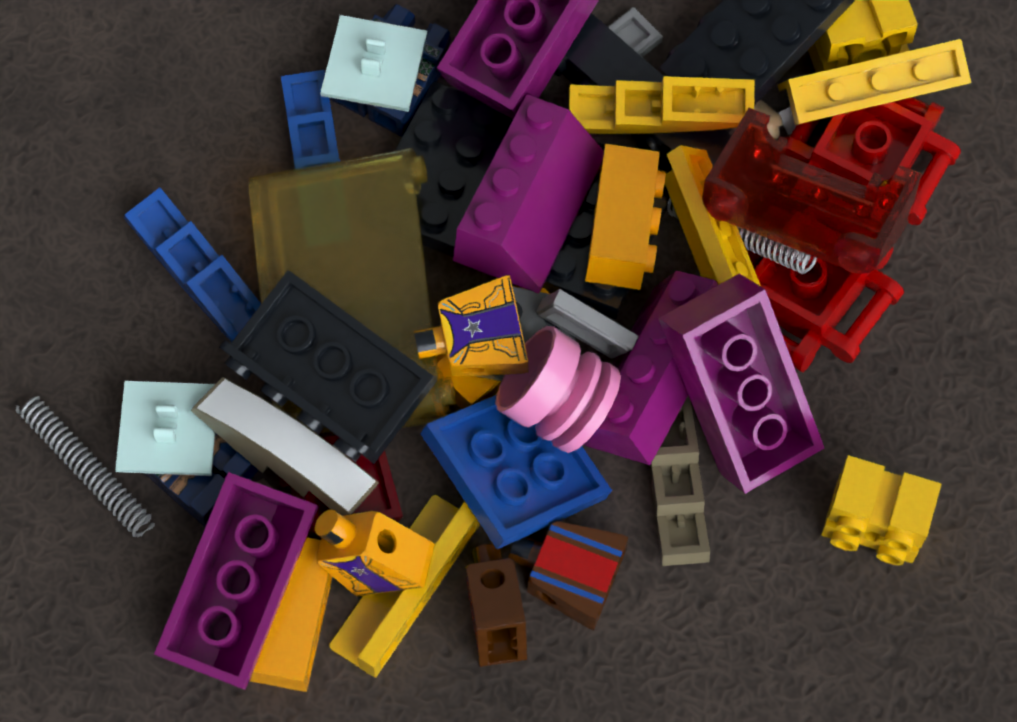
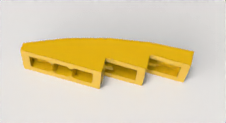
(663, 106)

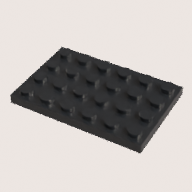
(458, 145)

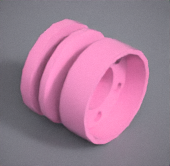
(562, 392)

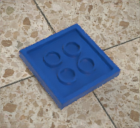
(510, 473)

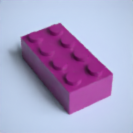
(512, 49)
(742, 382)

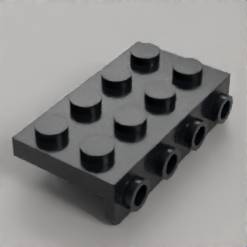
(753, 40)
(329, 368)

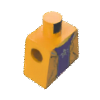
(478, 332)
(372, 552)

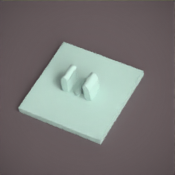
(374, 63)
(161, 432)

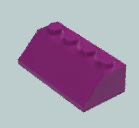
(529, 195)
(650, 381)
(236, 580)

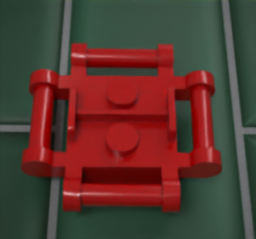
(880, 142)
(817, 301)

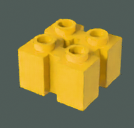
(865, 33)
(880, 508)

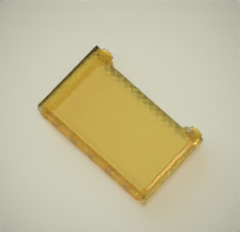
(359, 243)

